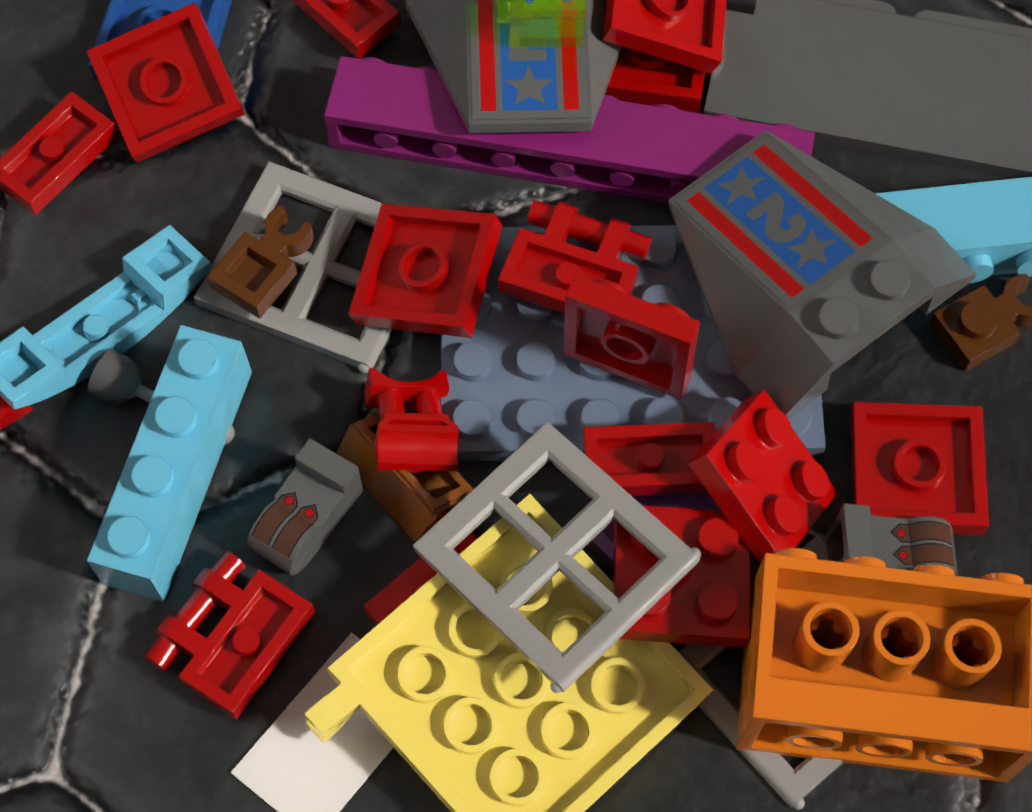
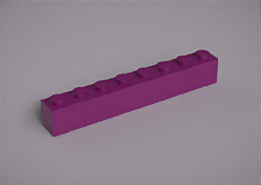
(628, 153)

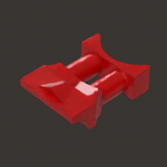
(417, 439)

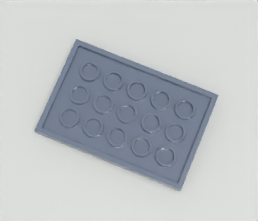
(517, 378)

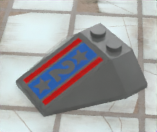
(514, 86)
(804, 266)

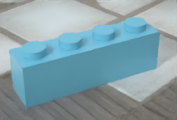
(980, 220)
(171, 464)

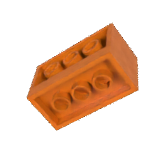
(888, 666)

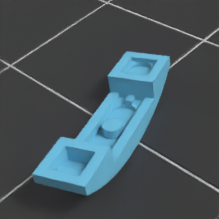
(113, 317)

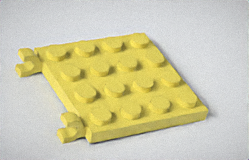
(483, 716)

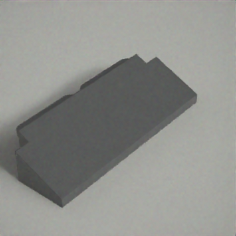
(883, 81)

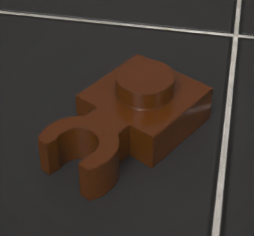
(260, 270)
(983, 325)

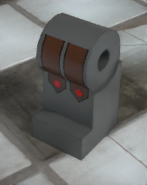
(305, 508)
(894, 540)

